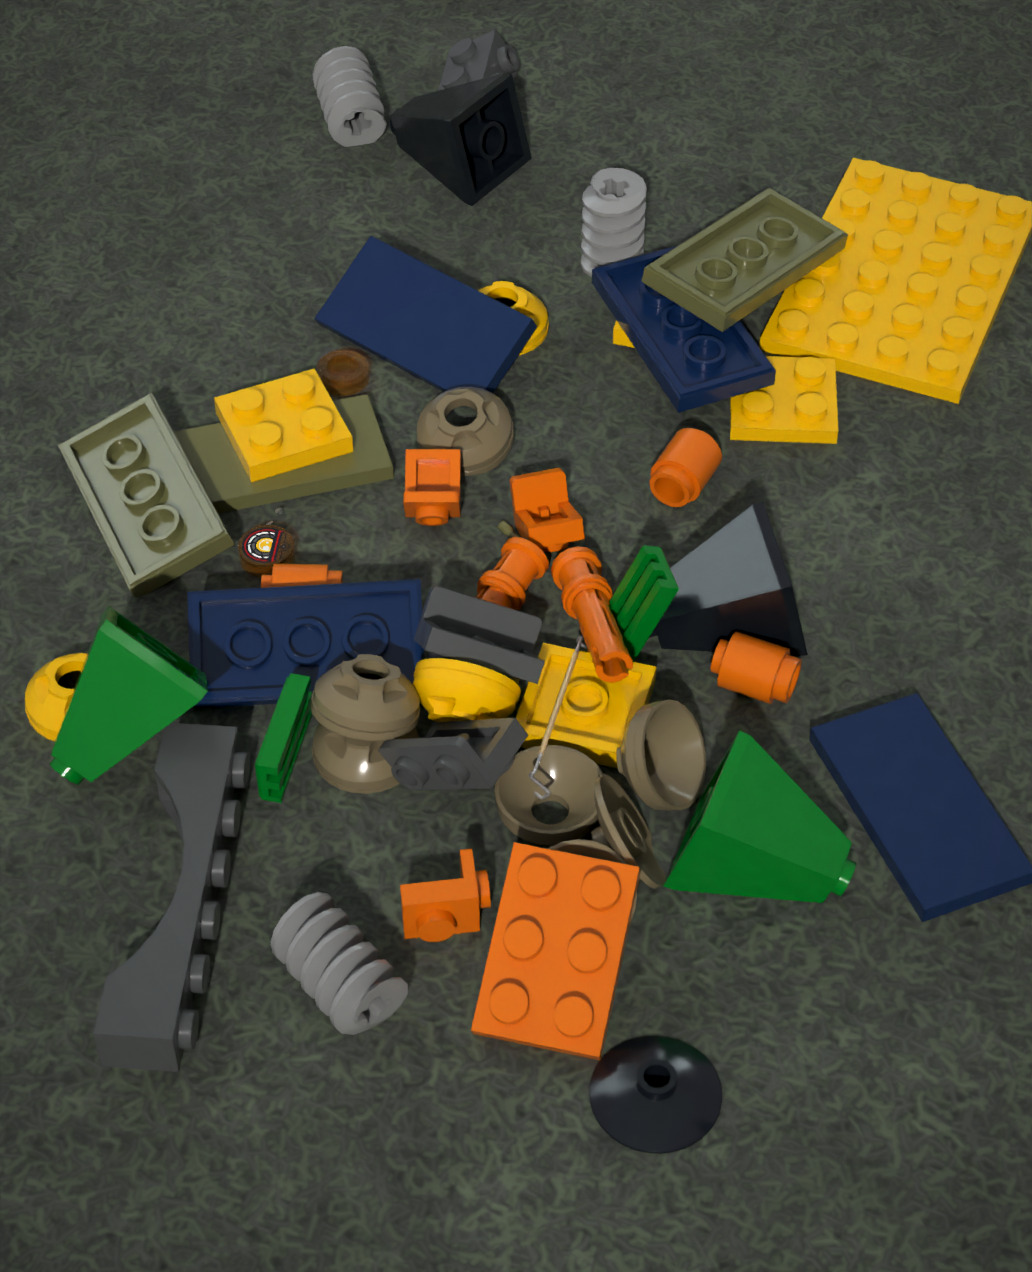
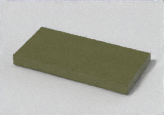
(744, 259)
(232, 490)
(145, 496)

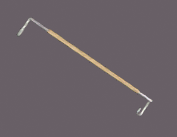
(553, 717)

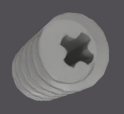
(349, 97)
(612, 218)
(337, 965)

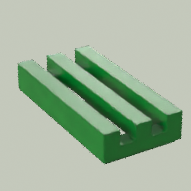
(643, 597)
(284, 738)

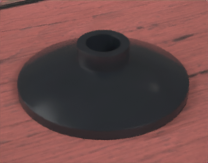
(649, 1116)

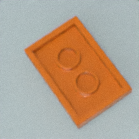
(556, 951)

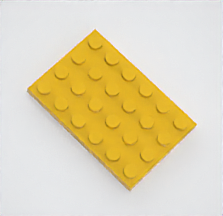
(911, 285)

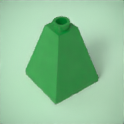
(122, 698)
(760, 835)

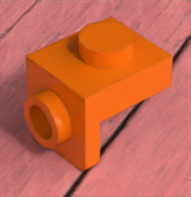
(432, 485)
(544, 510)
(445, 906)

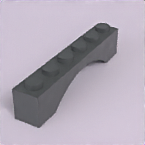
(149, 999)

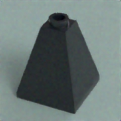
(465, 135)
(733, 586)

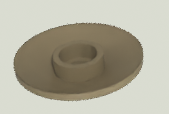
(625, 830)

